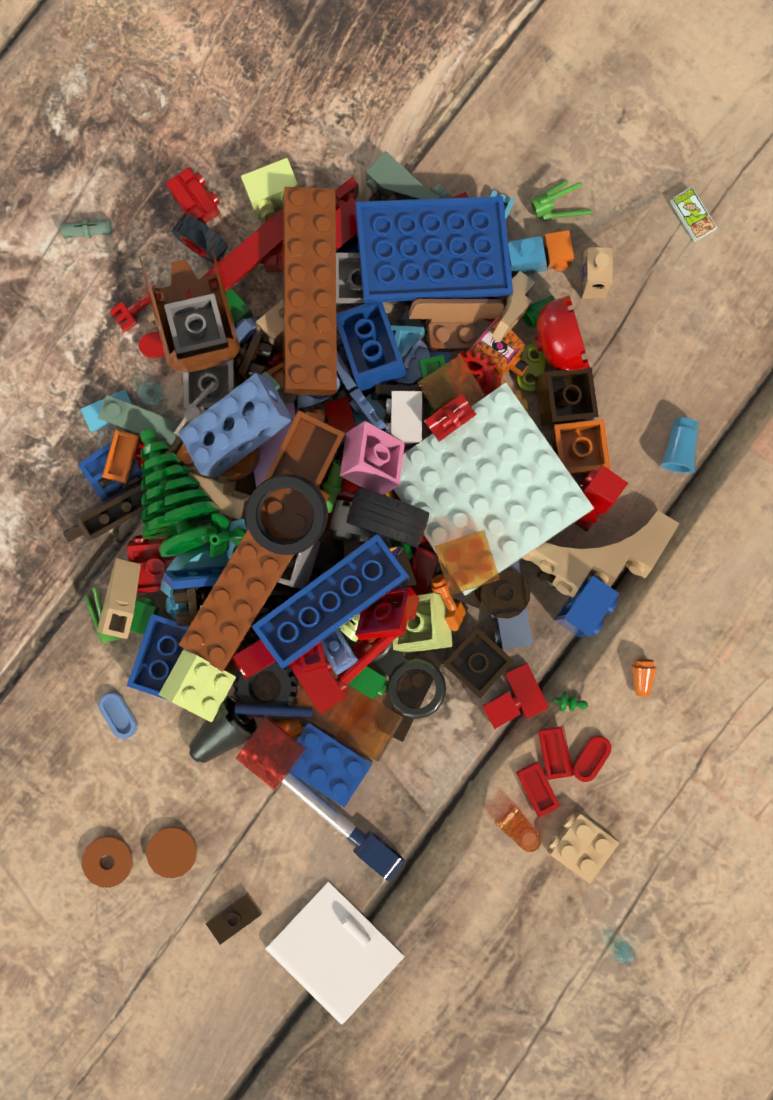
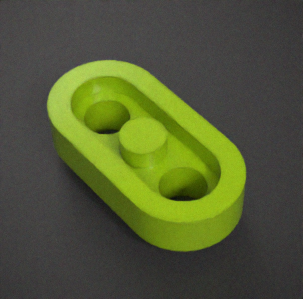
(536, 368)

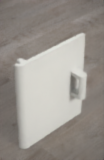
(335, 952)

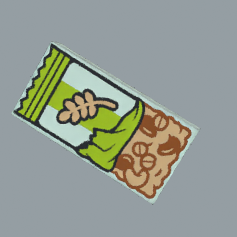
(693, 214)

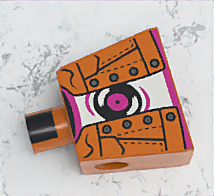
(505, 353)

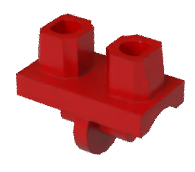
(450, 417)

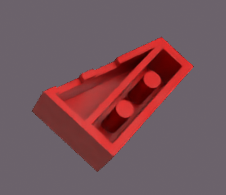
(602, 490)

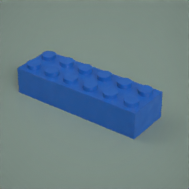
(330, 601)

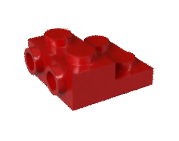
(152, 564)
(388, 615)

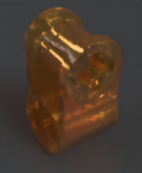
(518, 828)

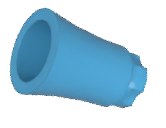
(681, 446)

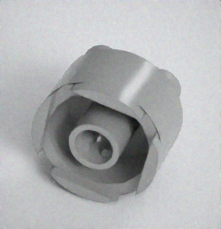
(344, 530)

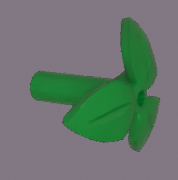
(219, 541)

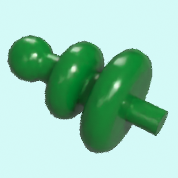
(572, 702)

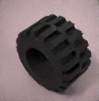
(286, 696)

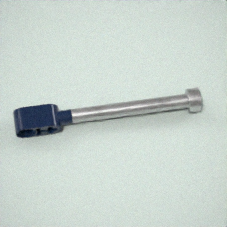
(368, 846)

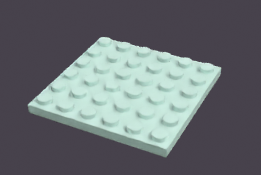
(492, 478)

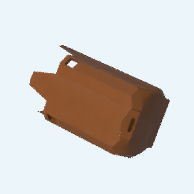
(181, 280)

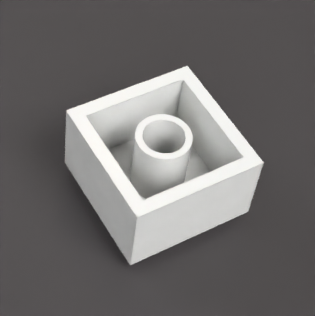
(405, 416)

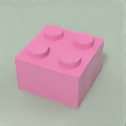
(372, 458)

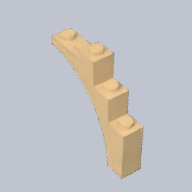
(605, 563)

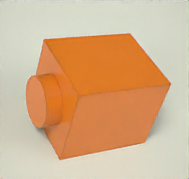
(558, 250)

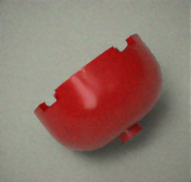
(560, 336)

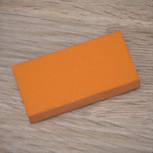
(121, 456)

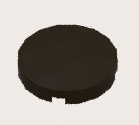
(506, 596)

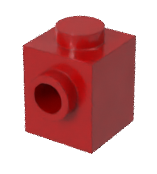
(502, 709)

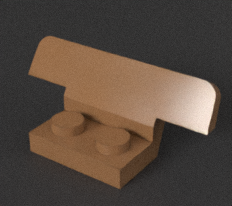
(452, 321)

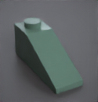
(391, 178)
(137, 419)

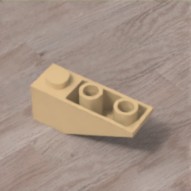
(120, 599)

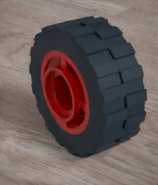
(197, 238)

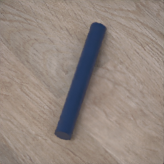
(273, 710)

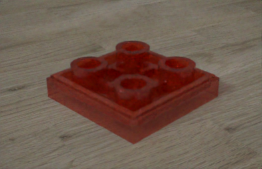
(270, 753)

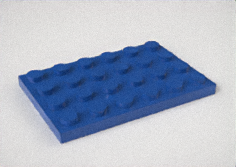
(433, 249)

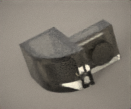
(328, 555)

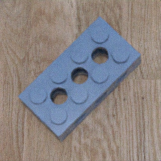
(235, 426)

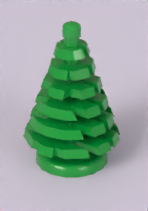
(172, 501)

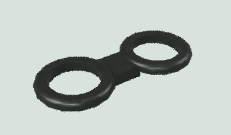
(394, 666)

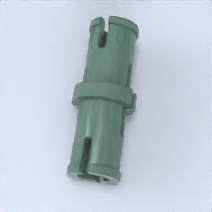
(87, 228)

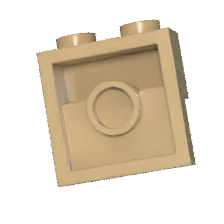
(582, 846)

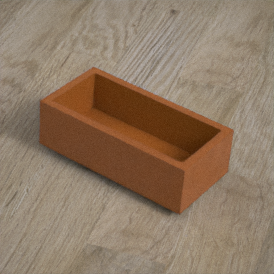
(307, 449)

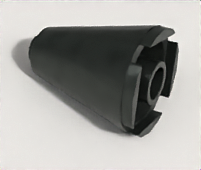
(223, 733)

